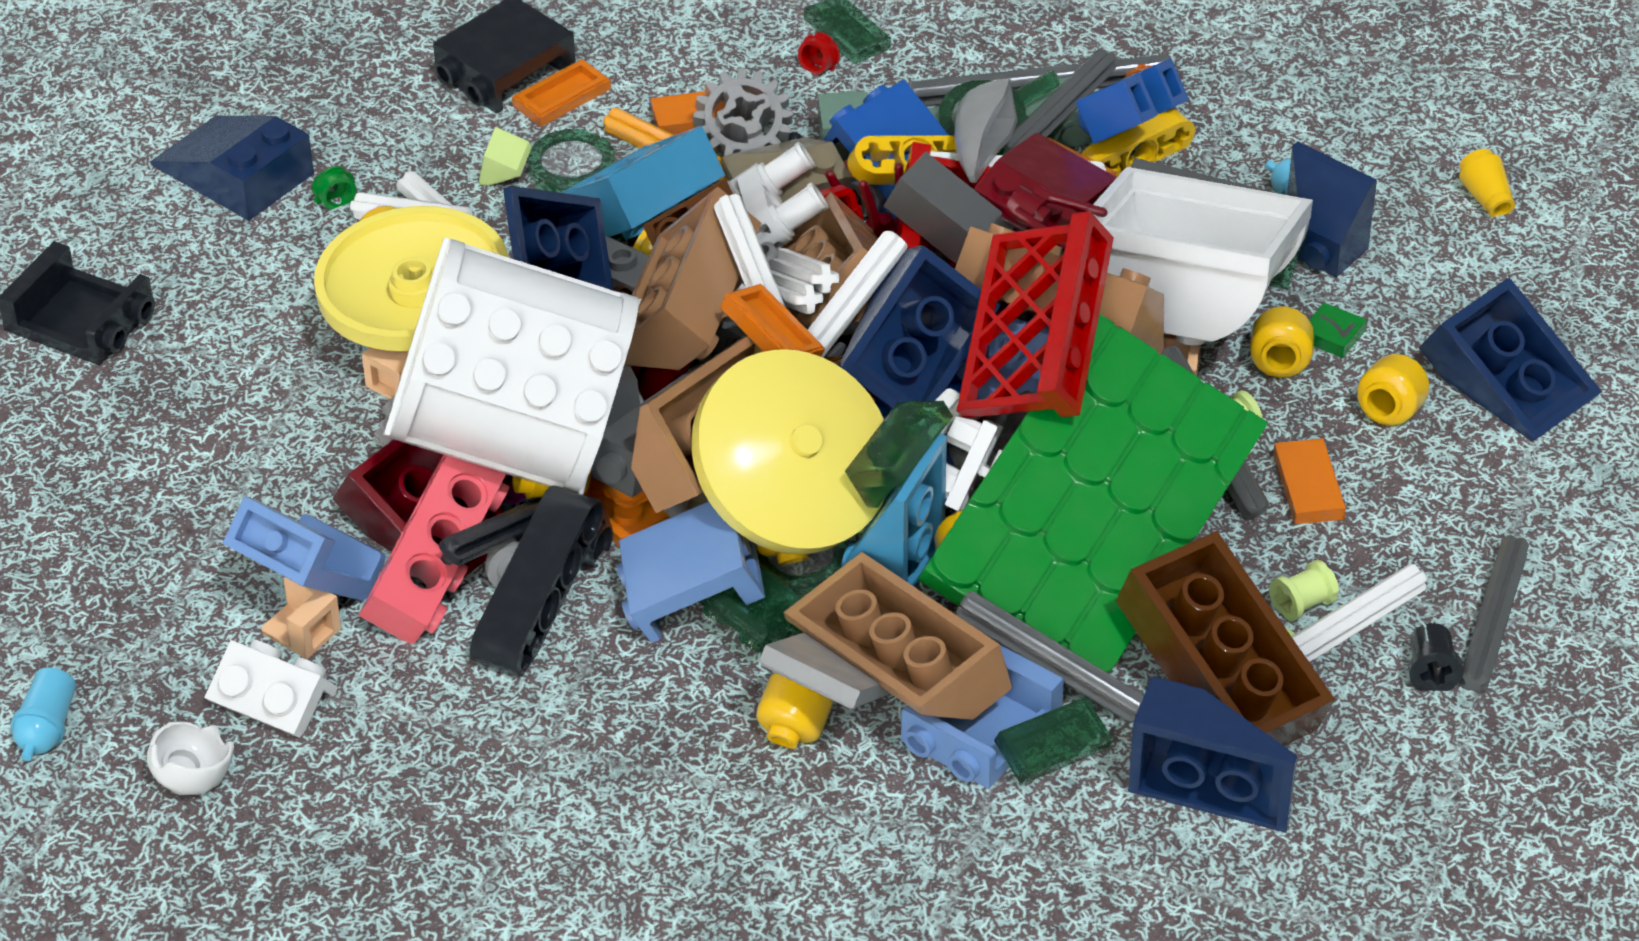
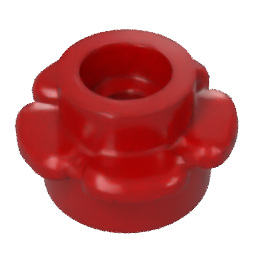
(818, 50)

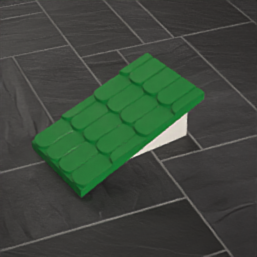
(1096, 496)

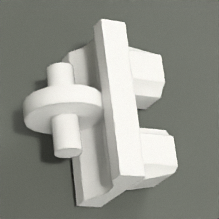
(979, 441)

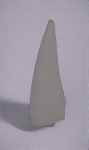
(984, 125)

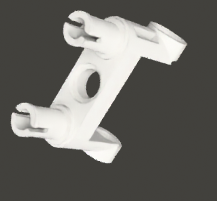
(761, 194)

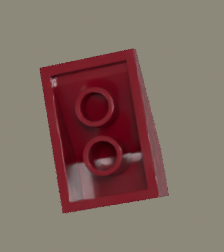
(1051, 166)
(386, 490)

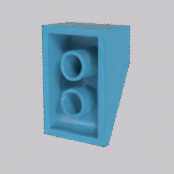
(908, 518)

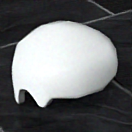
(181, 748)

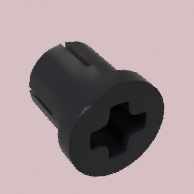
(1426, 654)

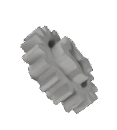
(751, 101)

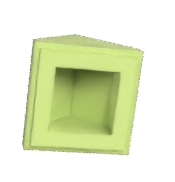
(503, 158)

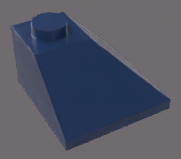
(1340, 209)

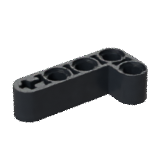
(560, 538)

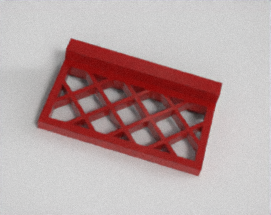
(1070, 315)

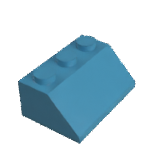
(651, 181)

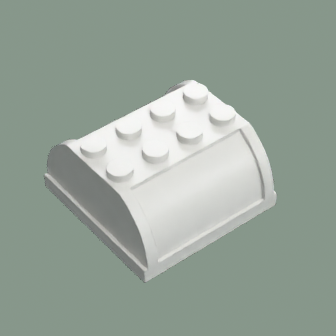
(1201, 246)
(512, 367)

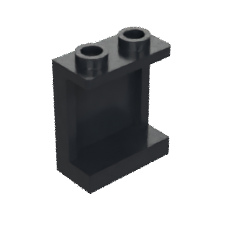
(500, 51)
(74, 308)

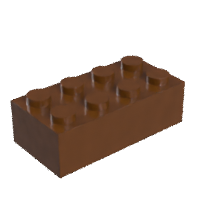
(1222, 636)

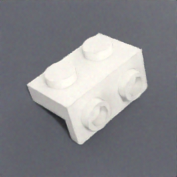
(268, 688)

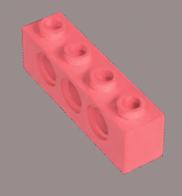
(395, 600)

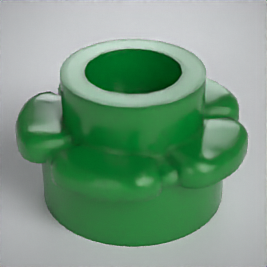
(343, 187)

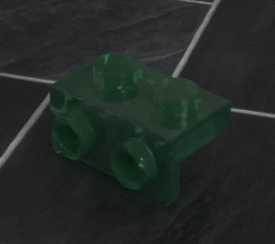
(896, 448)
(761, 620)

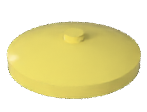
(380, 269)
(777, 450)

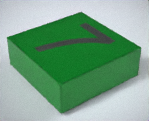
(1336, 329)

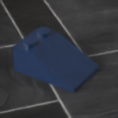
(241, 161)
(559, 233)
(914, 330)
(1510, 362)
(1209, 757)

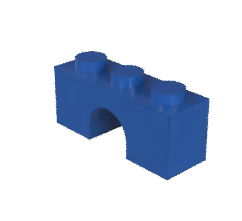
(1131, 101)

